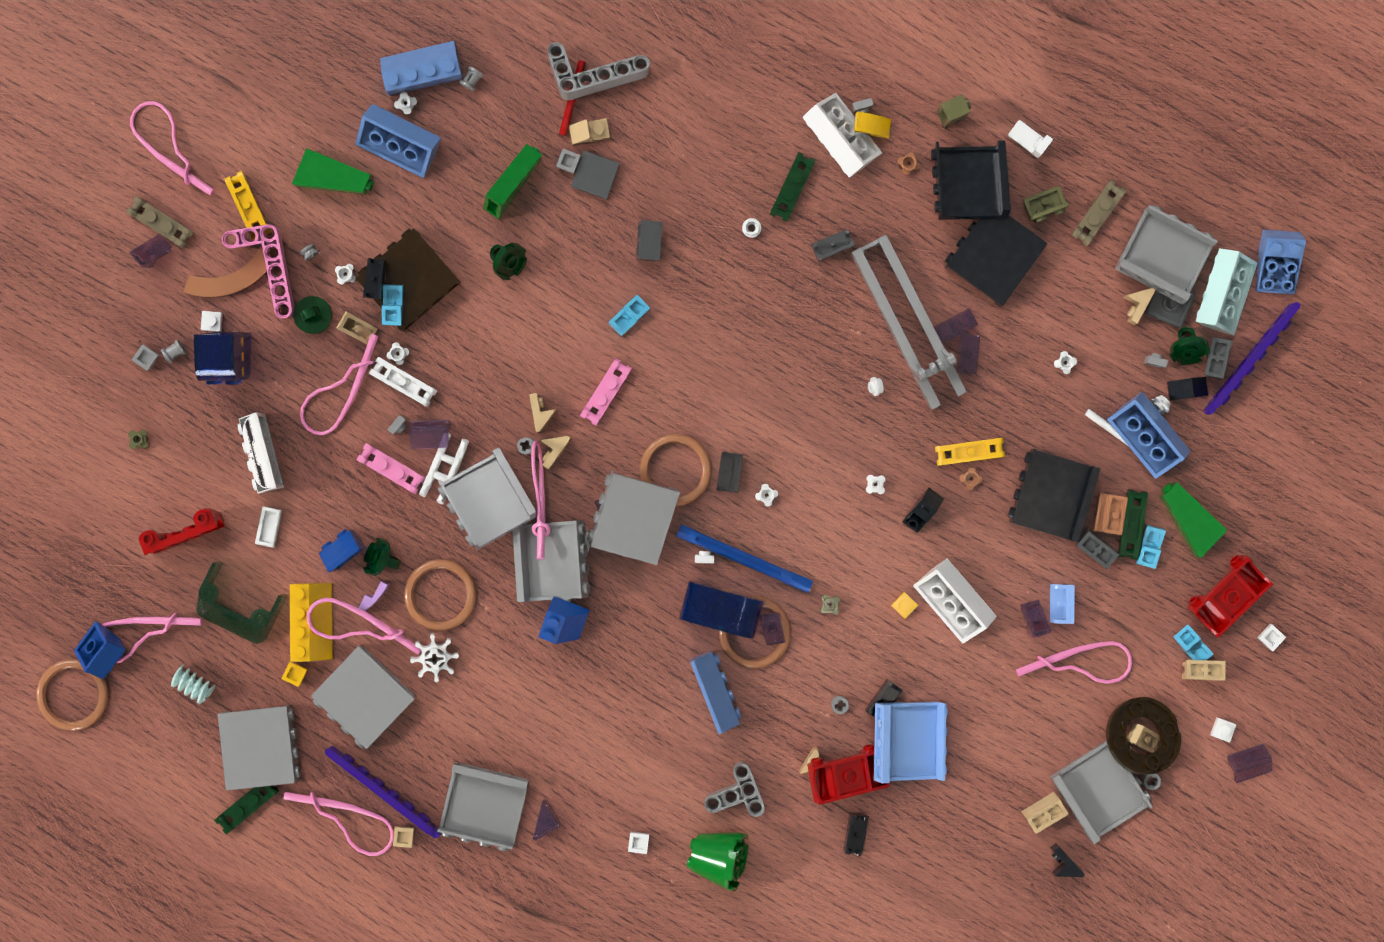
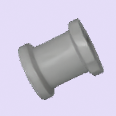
(471, 79)
(173, 351)
(521, 448)

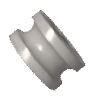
(309, 252)
(835, 701)
(1149, 786)

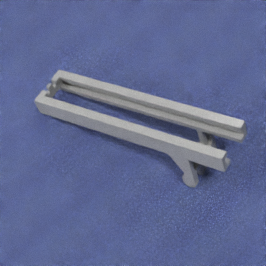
(945, 359)

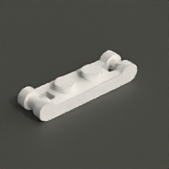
(403, 382)

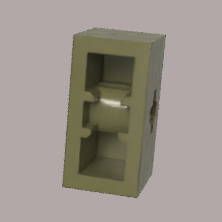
(953, 110)

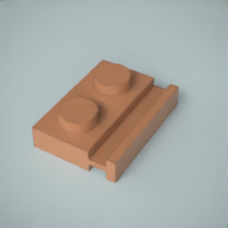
(1110, 514)

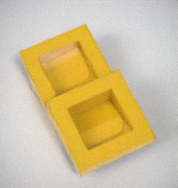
(872, 124)

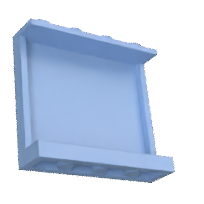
(910, 741)

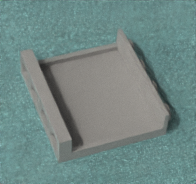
(1165, 254)
(487, 500)
(633, 518)
(563, 569)
(363, 697)
(258, 747)
(1100, 791)
(483, 806)

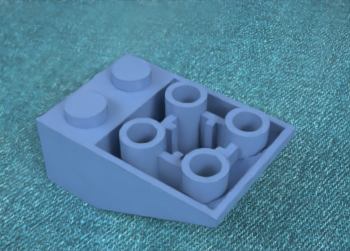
(1279, 261)

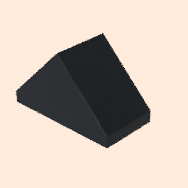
(1187, 388)

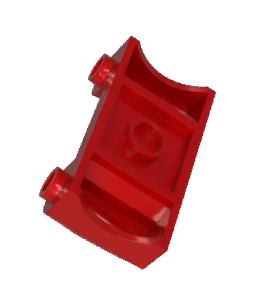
(205, 521)
(1230, 596)
(843, 776)

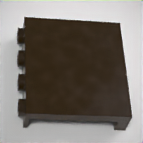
(421, 272)

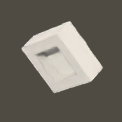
(211, 321)
(704, 557)
(1271, 637)
(1223, 729)
(638, 842)

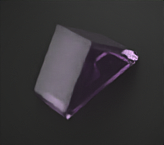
(546, 821)

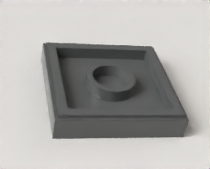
(595, 175)
(1168, 310)

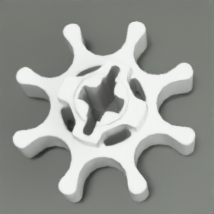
(426, 658)

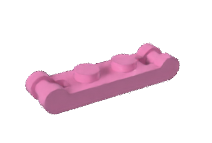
(606, 391)
(390, 468)

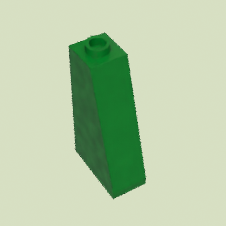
(327, 174)
(511, 181)
(1192, 519)

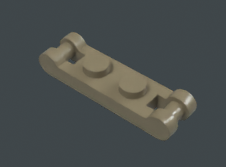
(1098, 212)
(160, 222)

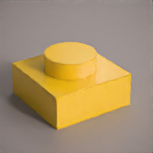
(904, 605)
(294, 674)

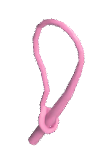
(185, 173)
(357, 383)
(540, 498)
(169, 621)
(392, 634)
(1064, 654)
(316, 801)

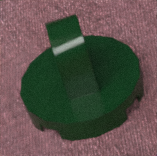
(508, 260)
(312, 315)
(1189, 349)
(378, 557)

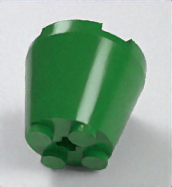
(719, 857)

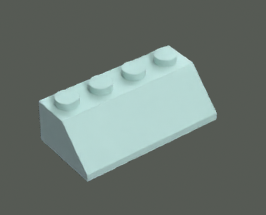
(1226, 291)

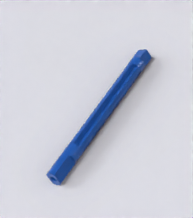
(744, 558)

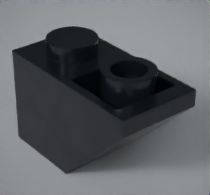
(923, 510)

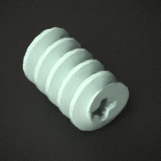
(191, 685)

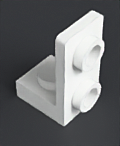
(1029, 139)

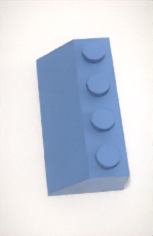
(421, 68)
(397, 140)
(1149, 434)
(715, 692)

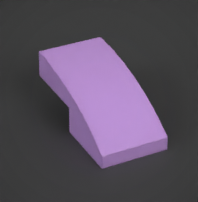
(369, 600)

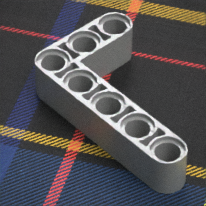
(593, 75)

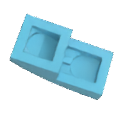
(392, 304)
(629, 315)
(1150, 546)
(1192, 644)

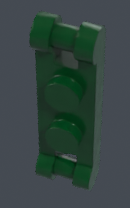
(792, 187)
(1133, 524)
(245, 807)

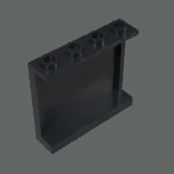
(971, 182)
(995, 256)
(1053, 495)

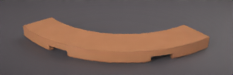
(231, 283)

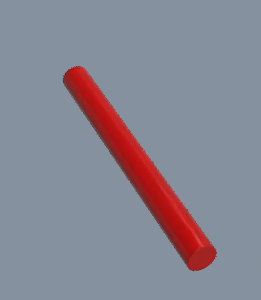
(570, 104)

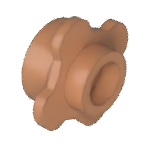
(910, 157)
(965, 478)

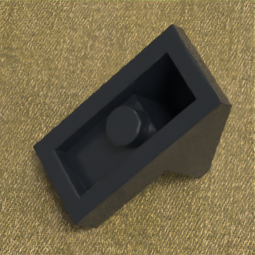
(1067, 867)

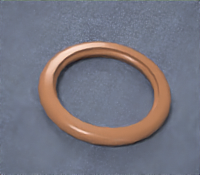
(690, 442)
(441, 564)
(768, 660)
(53, 719)

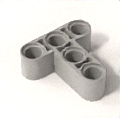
(737, 788)

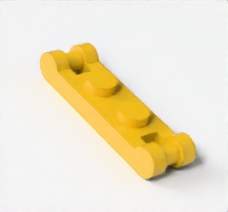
(245, 202)
(970, 451)

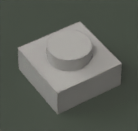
(862, 106)
(568, 161)
(145, 357)
(1155, 360)
(398, 425)

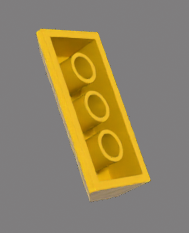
(304, 643)

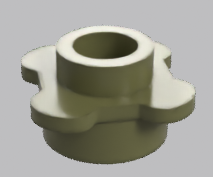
(133, 439)
(826, 600)

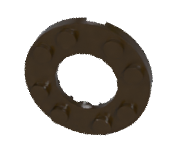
(1169, 735)

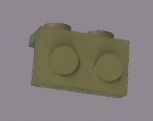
(1045, 203)

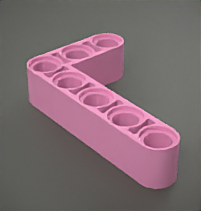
(271, 263)

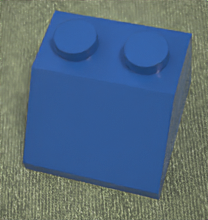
(341, 550)
(563, 621)
(99, 650)

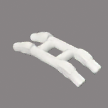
(441, 456)

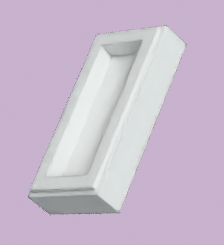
(268, 527)

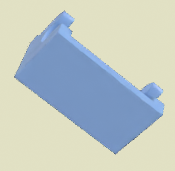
(1062, 603)

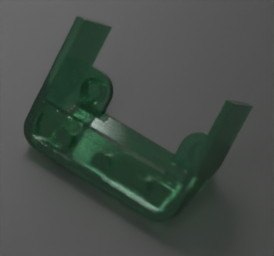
(252, 629)

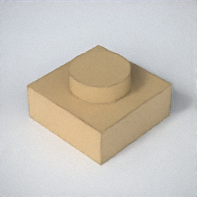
(403, 836)

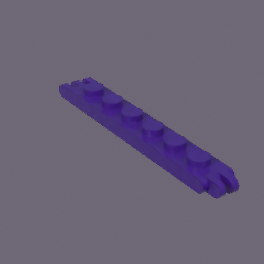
(1257, 353)
(376, 785)

